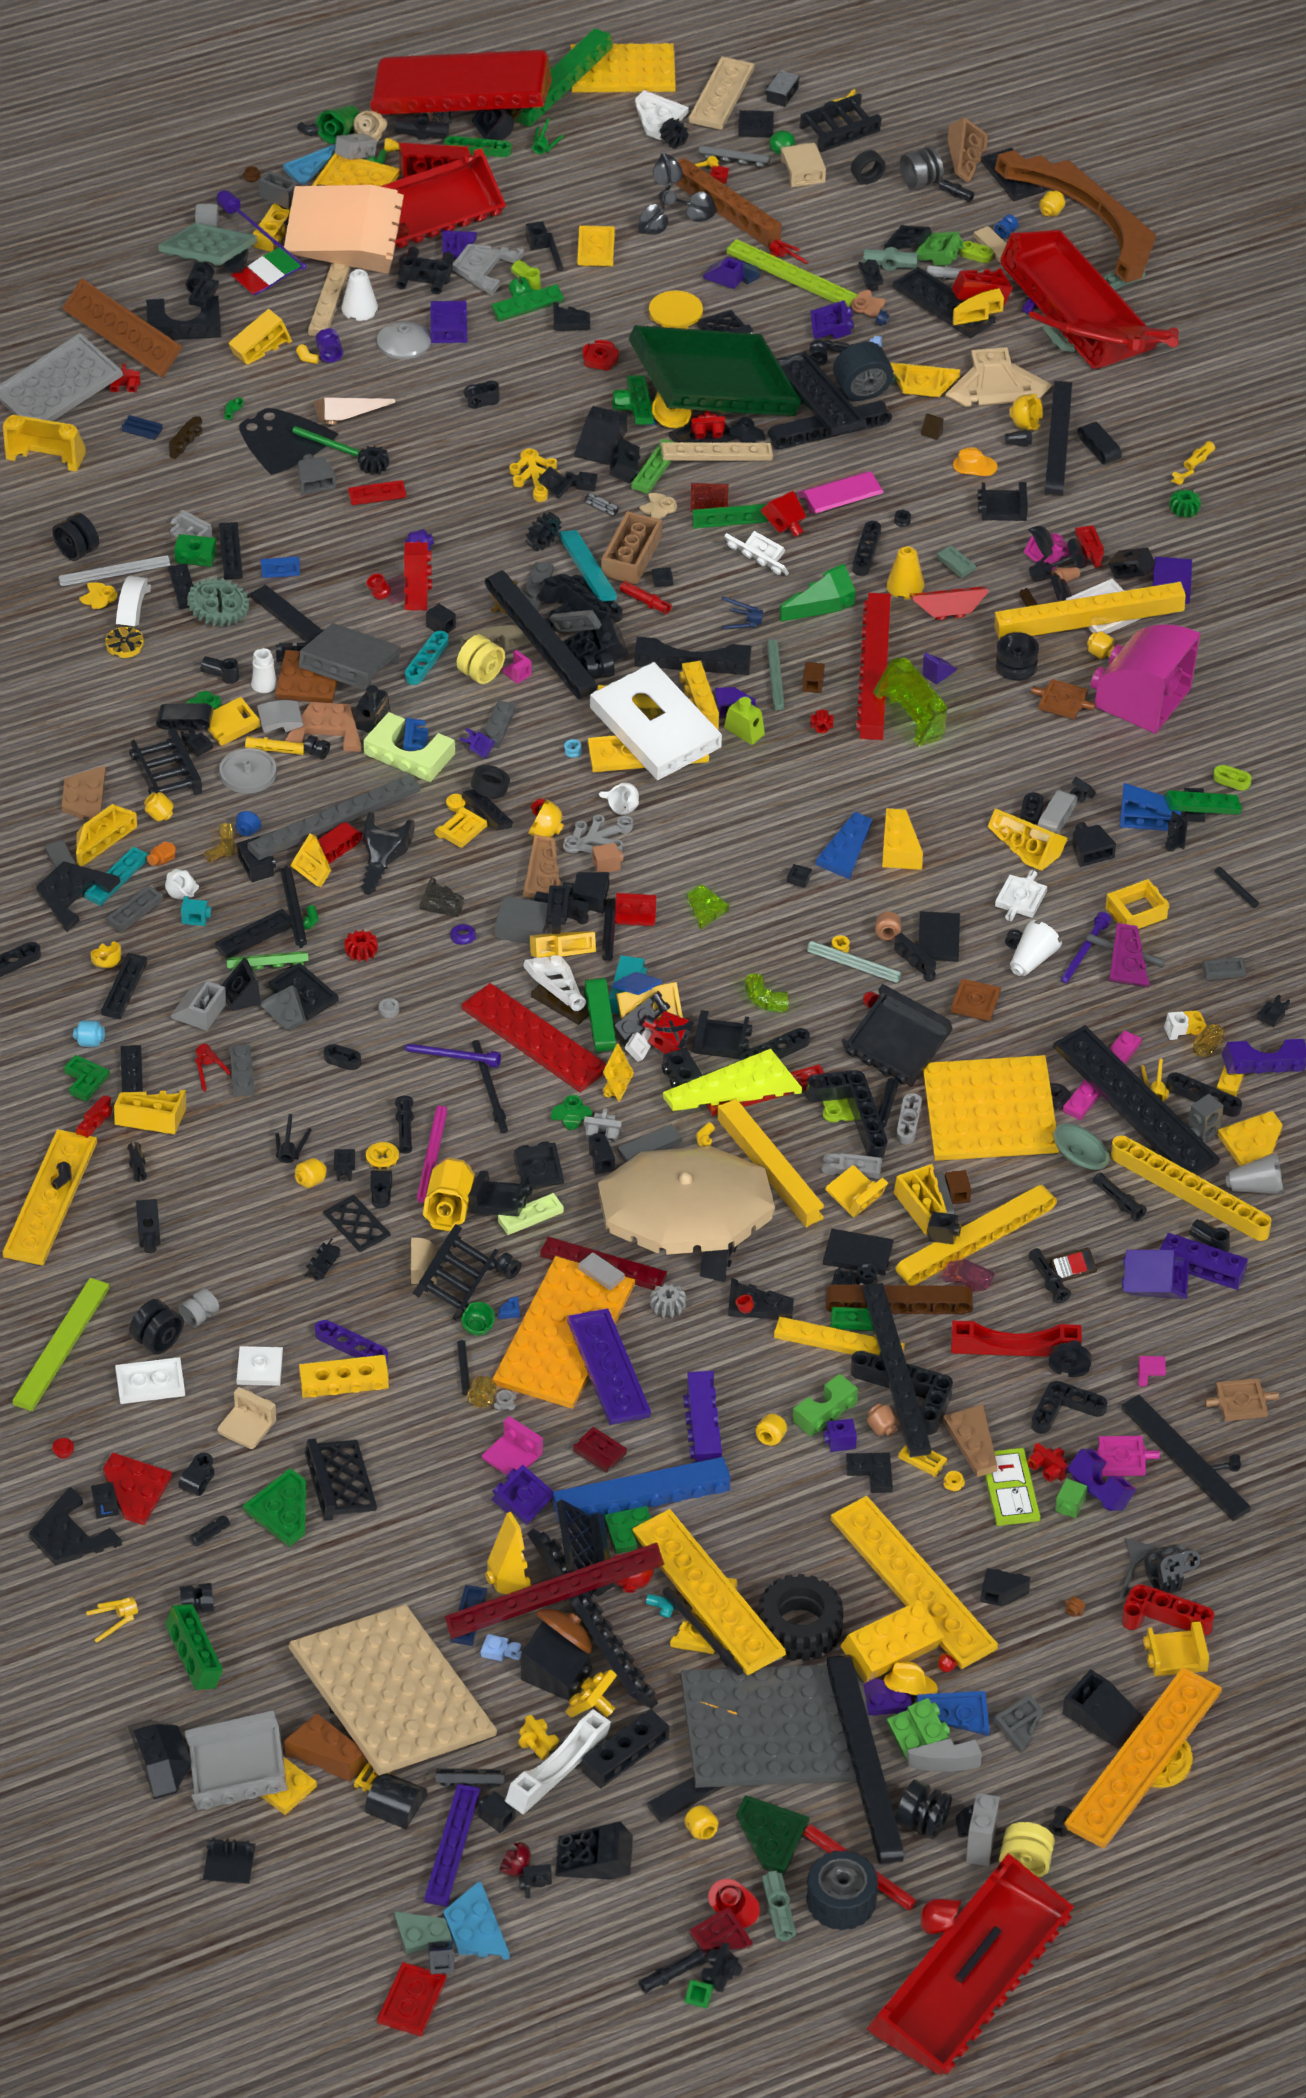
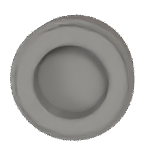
(389, 1008)

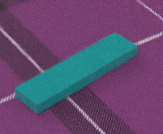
(124, 869)

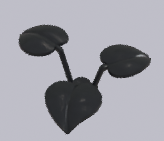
(665, 172)
(1043, 569)

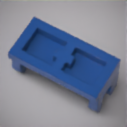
(415, 737)

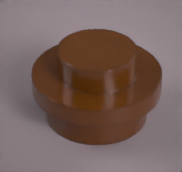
(251, 174)

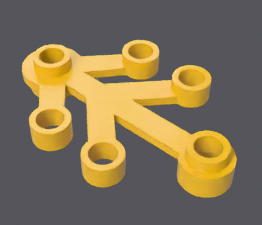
(530, 458)

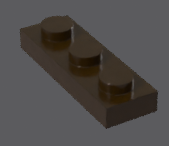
(545, 997)

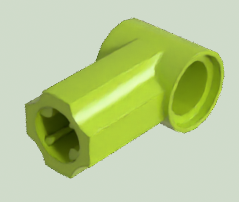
(520, 269)

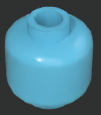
(89, 1033)

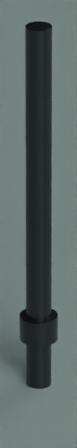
(498, 1113)
(725, 1655)

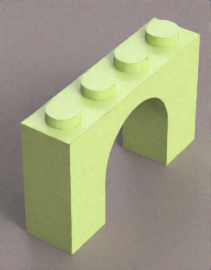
(421, 763)

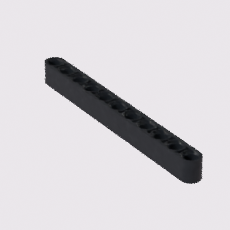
(865, 1760)

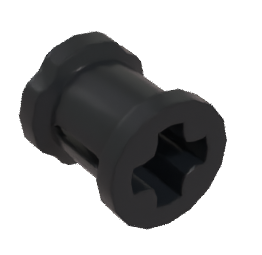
(1059, 1821)

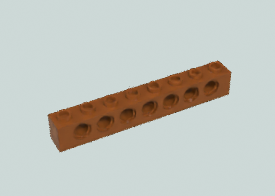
(730, 204)

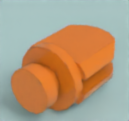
(161, 854)

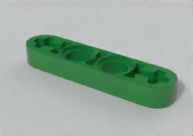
(498, 147)

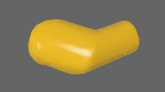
(305, 356)
(703, 1135)

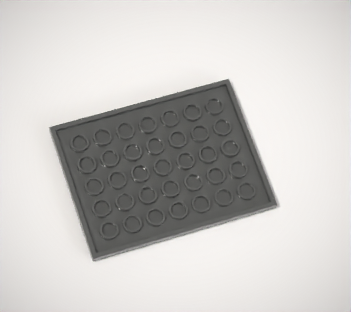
(782, 1728)

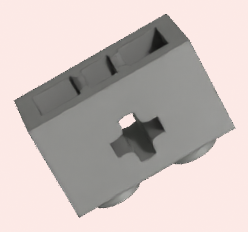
(355, 146)

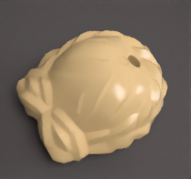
(374, 124)

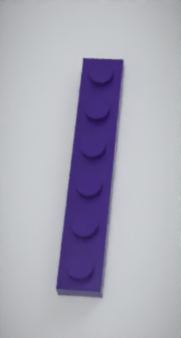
(452, 1845)

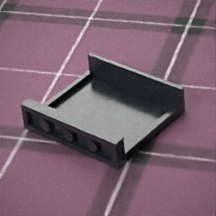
(898, 1036)

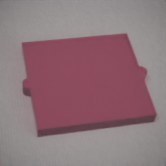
(397, 589)

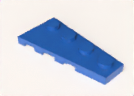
(843, 850)

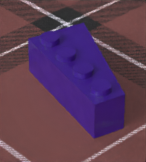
(702, 1416)

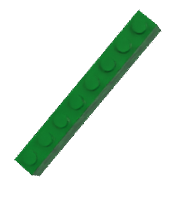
(570, 71)

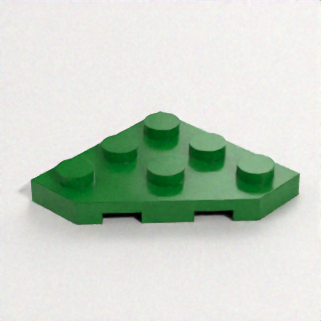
(281, 1507)

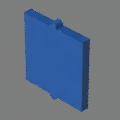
(637, 983)

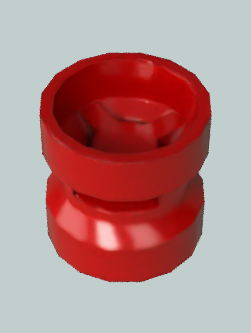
(378, 586)

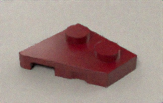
(720, 1929)

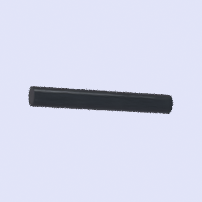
(554, 252)
(1237, 887)
(463, 1364)
(978, 1954)

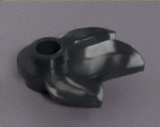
(746, 431)

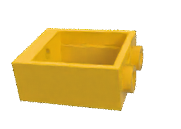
(1145, 889)

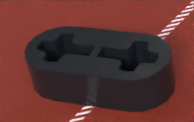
(342, 1057)

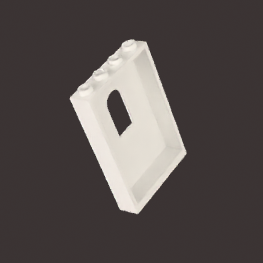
(666, 741)

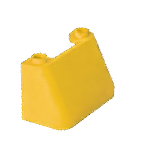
(43, 436)

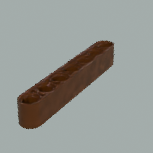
(907, 1298)

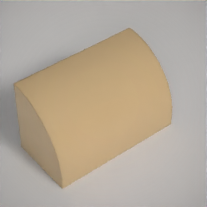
(421, 1256)

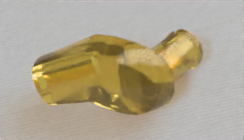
(226, 843)

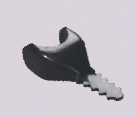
(383, 849)

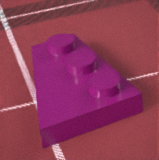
(1127, 957)

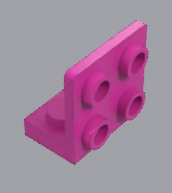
(1059, 549)
(514, 1448)

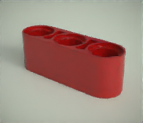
(339, 841)

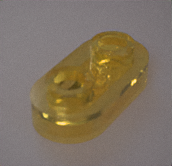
(1208, 1040)

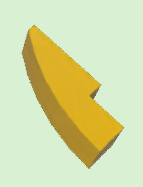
(978, 307)
(562, 944)

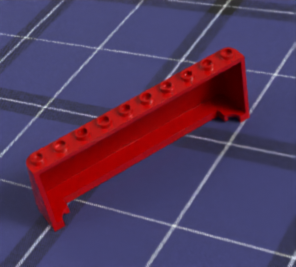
(461, 82)
(447, 198)
(1068, 289)
(938, 2015)

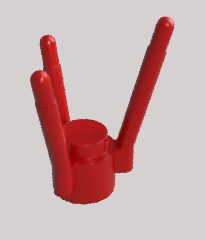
(779, 249)
(206, 1056)

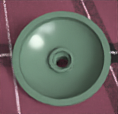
(1080, 1147)

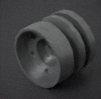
(921, 167)

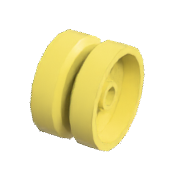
(480, 659)
(1029, 1845)

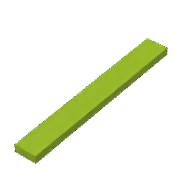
(790, 272)
(61, 1344)

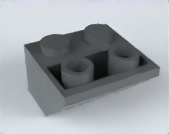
(277, 189)

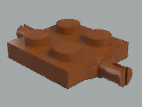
(1063, 699)

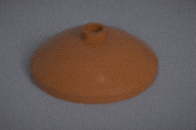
(567, 1626)

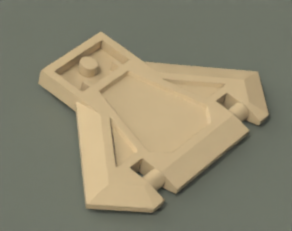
(995, 380)

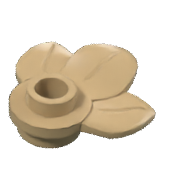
(659, 505)

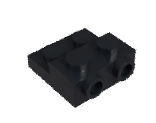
(540, 1164)

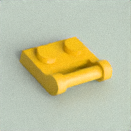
(464, 831)

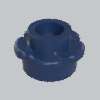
(882, 318)

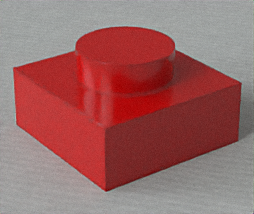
(720, 173)

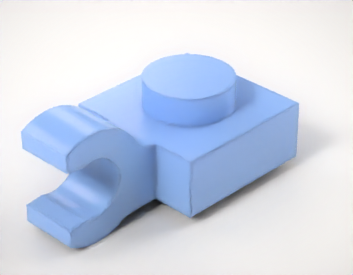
(499, 1647)

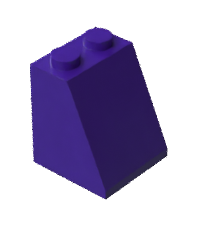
(1156, 1273)

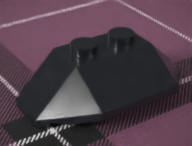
(161, 1755)

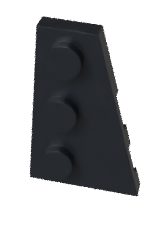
(766, 1304)

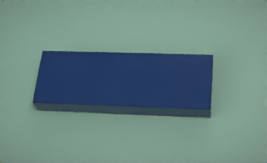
(471, 1596)

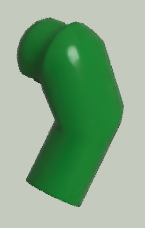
(381, 157)
(233, 406)
(312, 919)

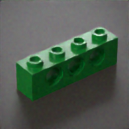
(193, 1647)

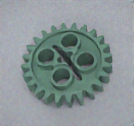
(231, 600)

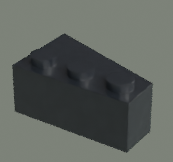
(716, 1262)

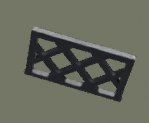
(362, 1210)

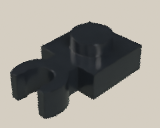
(583, 481)
(196, 743)
(1273, 1013)
(344, 1162)

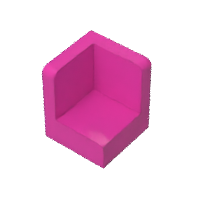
(519, 669)
(1150, 1366)

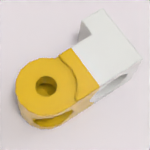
(1184, 1023)

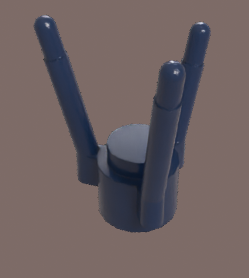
(753, 614)

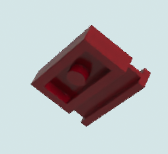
(599, 1449)

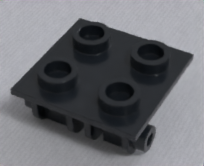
(229, 1861)

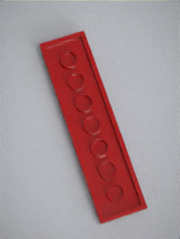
(534, 1037)

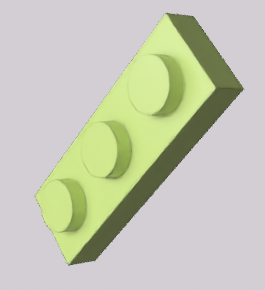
(533, 1213)

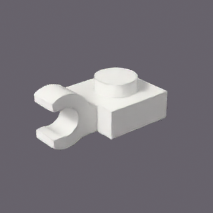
(638, 1045)

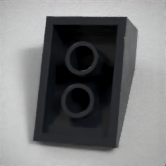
(600, 434)

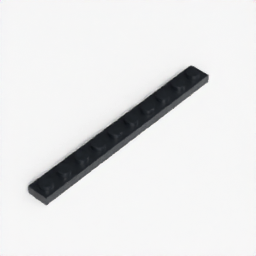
(896, 1370)

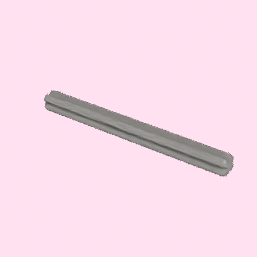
(114, 570)

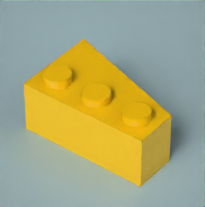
(150, 1112)

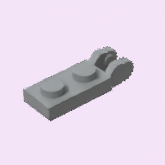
(841, 1162)

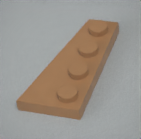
(542, 867)
(973, 1438)

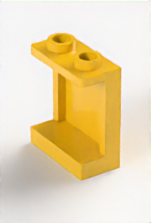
(1176, 1650)

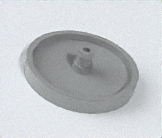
(248, 770)

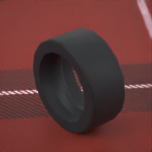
(874, 173)
(499, 781)

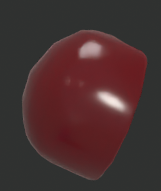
(515, 1860)

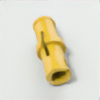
(1205, 450)

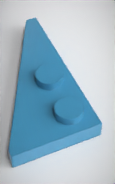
(306, 167)

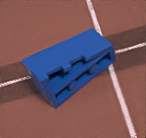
(1144, 809)

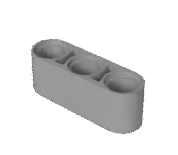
(1058, 811)

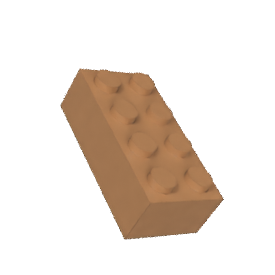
(631, 547)

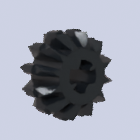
(674, 133)
(373, 460)

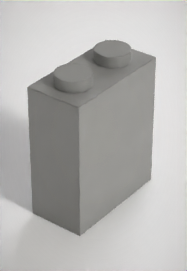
(982, 1829)

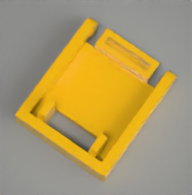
(229, 724)

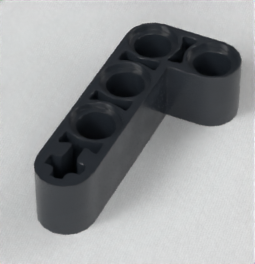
(568, 590)

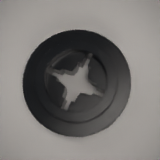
(1062, 1094)

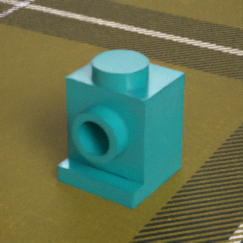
(195, 912)

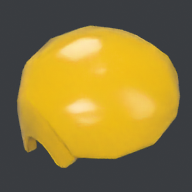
(106, 956)

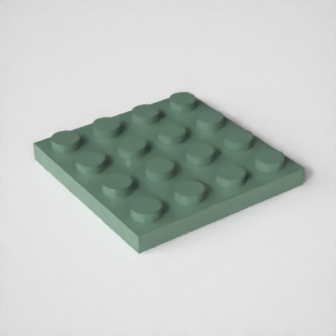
(207, 243)

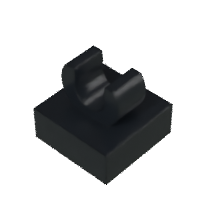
(1083, 788)
(844, 1277)

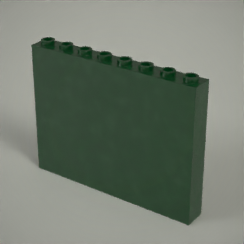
(714, 370)

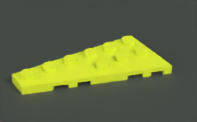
(742, 1081)

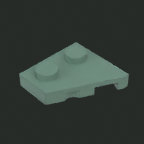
(419, 1930)

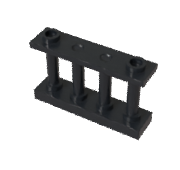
(844, 134)
(179, 756)
(436, 1270)

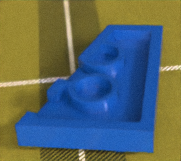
(962, 1710)

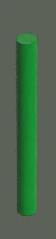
(325, 441)

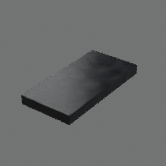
(1015, 189)

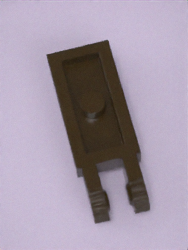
(185, 436)

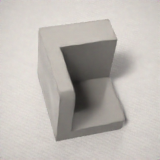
(207, 214)

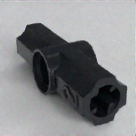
(422, 128)

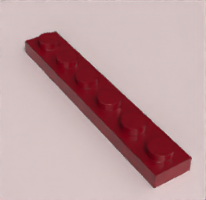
(644, 1275)

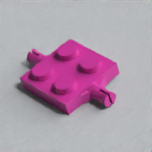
(1124, 1455)

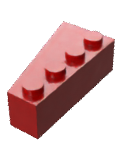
(422, 157)

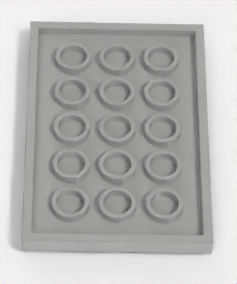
(59, 380)

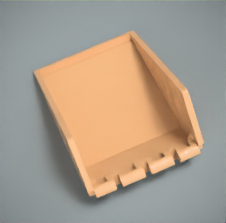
(345, 225)

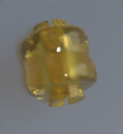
(482, 1391)

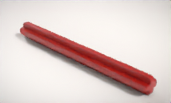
(884, 1884)

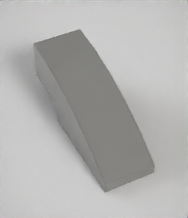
(945, 1756)

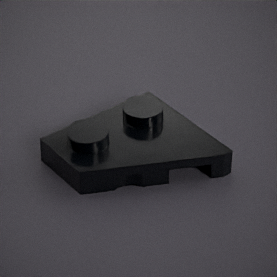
(908, 236)

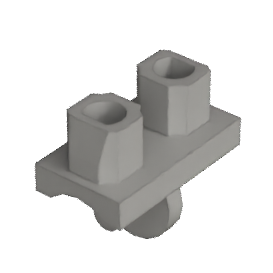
(603, 1123)

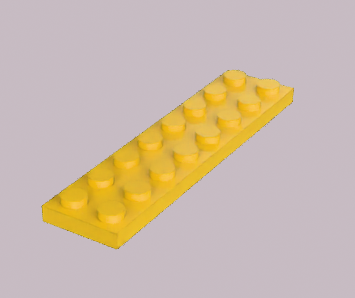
(45, 1206)

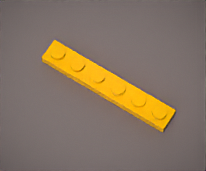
(825, 1337)

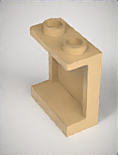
(803, 164)

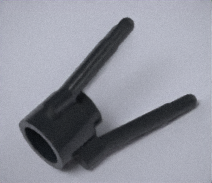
(287, 1151)

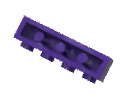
(1208, 1261)

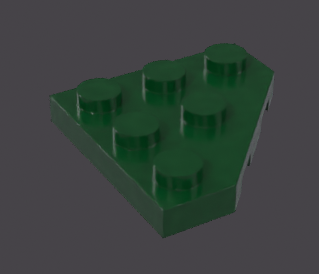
(771, 1832)

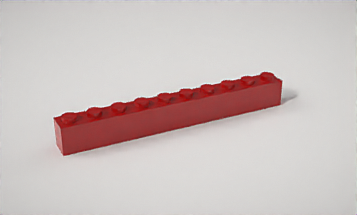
(875, 663)

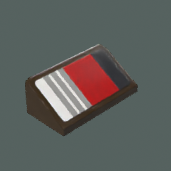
(1073, 1264)

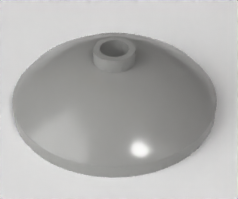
(404, 339)

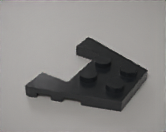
(67, 884)
(62, 1538)

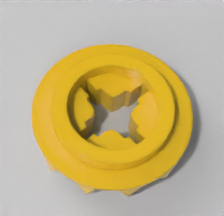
(382, 1149)

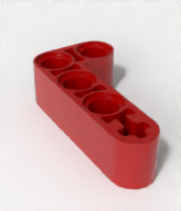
(1166, 1608)

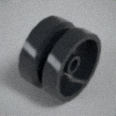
(75, 536)
(1017, 656)
(156, 1326)

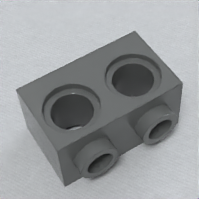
(1206, 1117)

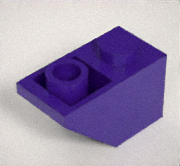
(726, 272)

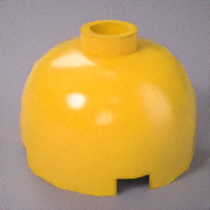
(1027, 412)
(547, 821)

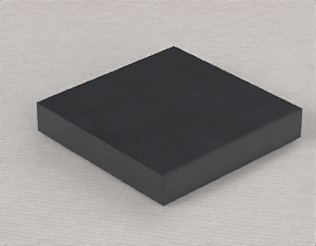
(755, 123)

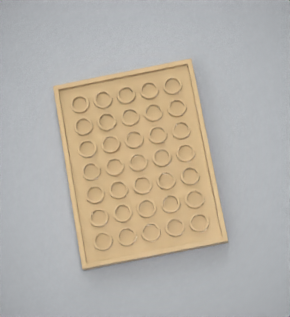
(392, 1689)

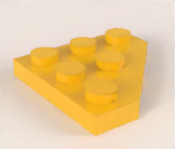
(1251, 1137)

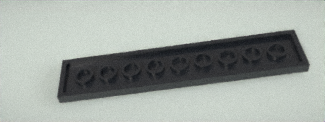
(1135, 1101)
(599, 1628)

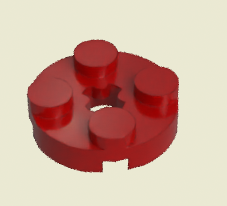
(592, 357)

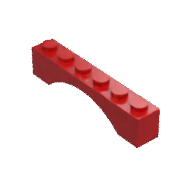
(973, 1338)

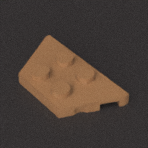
(84, 793)

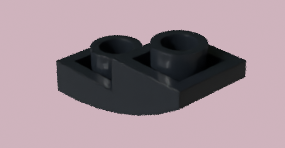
(237, 262)

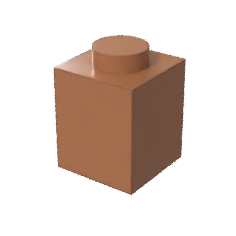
(607, 858)

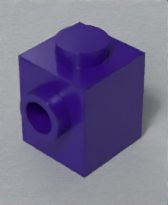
(840, 1435)

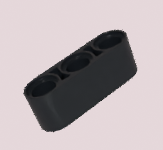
(1099, 442)
(184, 715)

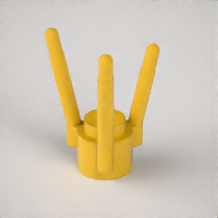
(1157, 1086)
(124, 1608)

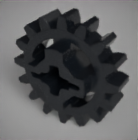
(543, 531)

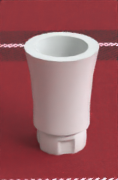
(264, 676)

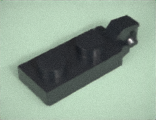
(557, 907)

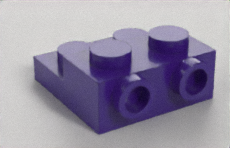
(832, 320)
(522, 1494)

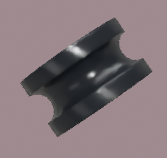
(902, 518)
(1011, 935)

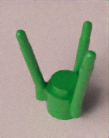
(540, 143)

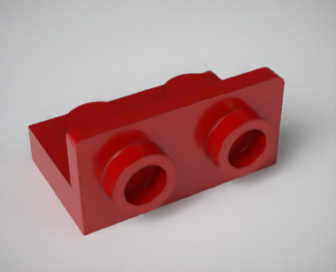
(635, 909)

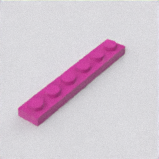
(1086, 1095)

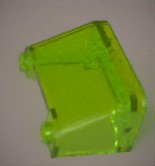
(908, 687)

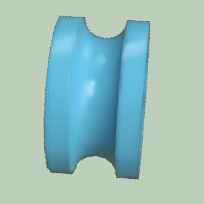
(573, 752)

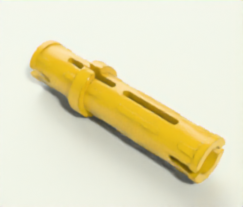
(275, 745)

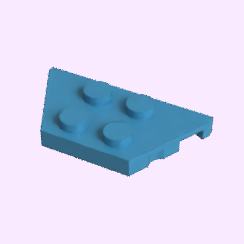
(475, 1925)

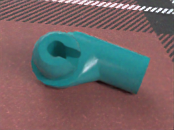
(661, 1602)

